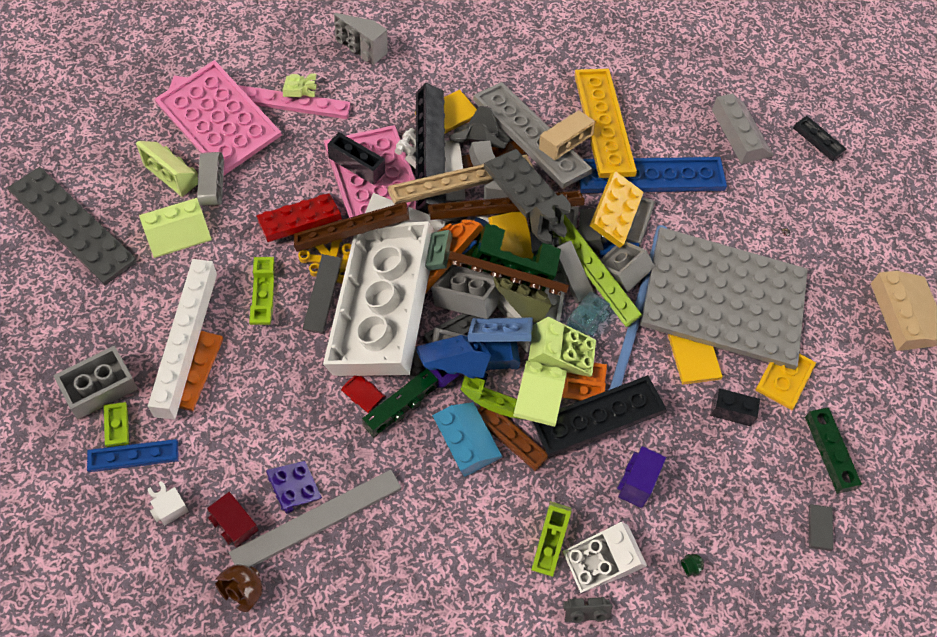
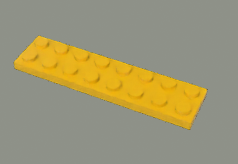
(609, 138)

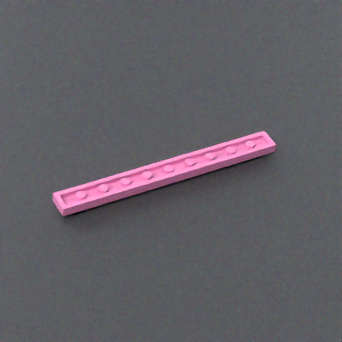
(302, 104)

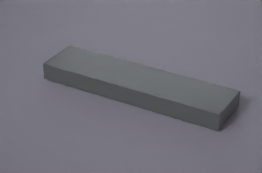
(322, 294)

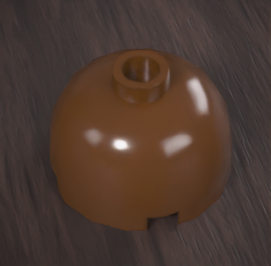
(240, 582)

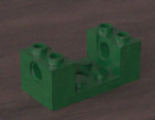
(489, 249)

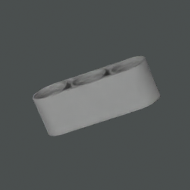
(210, 178)

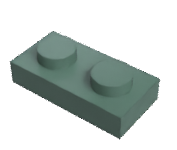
(439, 250)

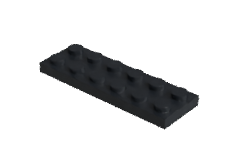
(601, 416)

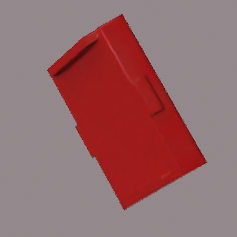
(363, 392)

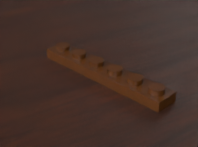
(351, 226)
(499, 270)

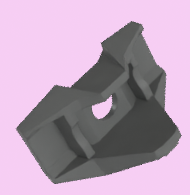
(482, 127)

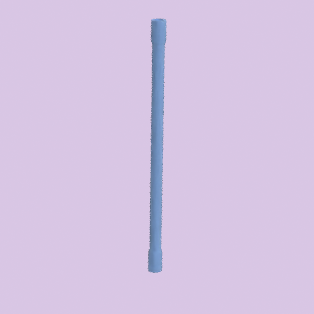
(632, 329)

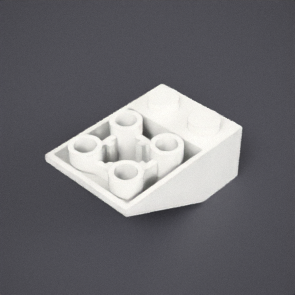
(604, 557)

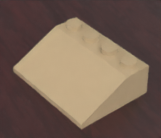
(907, 309)

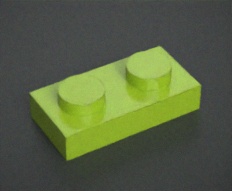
(116, 424)

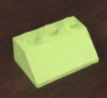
(167, 167)
(175, 227)

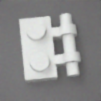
(404, 146)

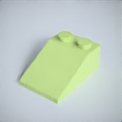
(540, 393)

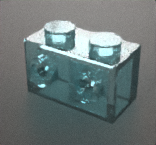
(589, 314)

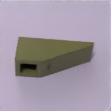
(523, 299)

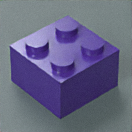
(640, 476)

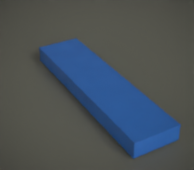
(132, 455)

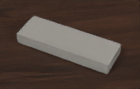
(573, 272)

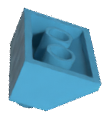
(467, 437)

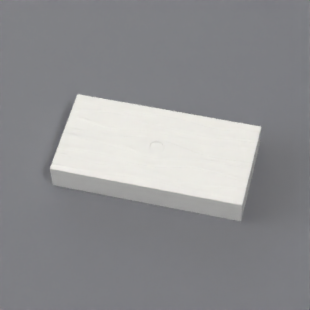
(380, 302)

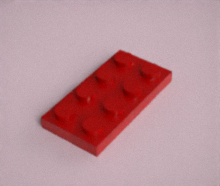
(298, 217)

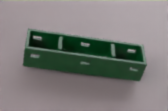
(394, 409)
(833, 450)

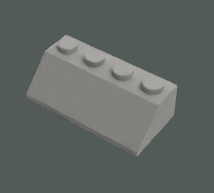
(740, 129)

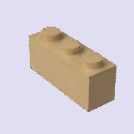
(566, 135)

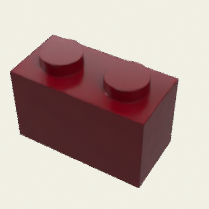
(232, 519)

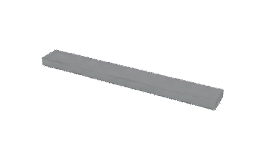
(316, 520)

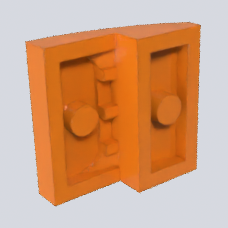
(582, 387)

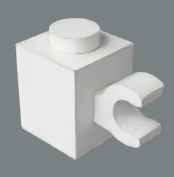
(167, 504)

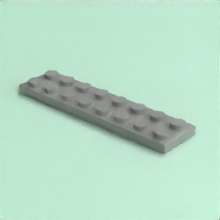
(526, 129)

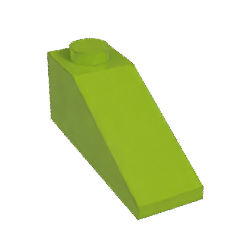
(551, 538)

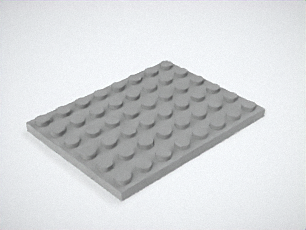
(726, 298)

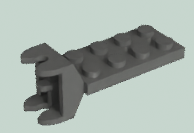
(530, 194)

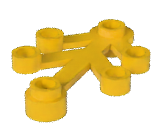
(315, 259)

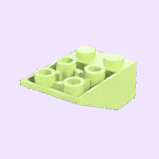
(562, 347)

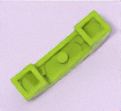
(263, 291)
(488, 398)

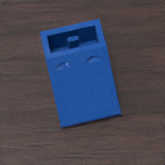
(455, 356)

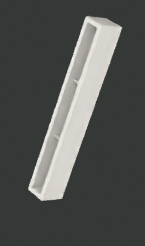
(182, 340)

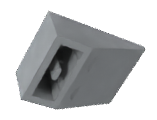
(361, 36)

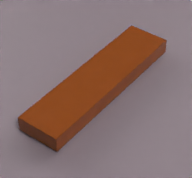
(514, 438)

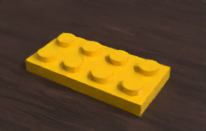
(616, 209)

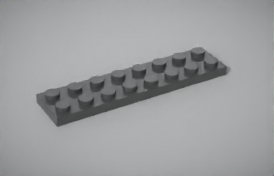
(72, 225)

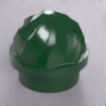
(692, 564)

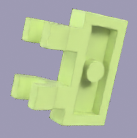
(298, 85)

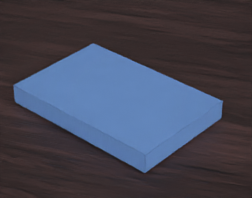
(500, 329)

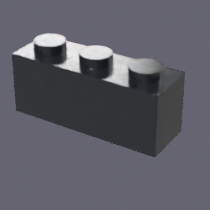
(356, 158)

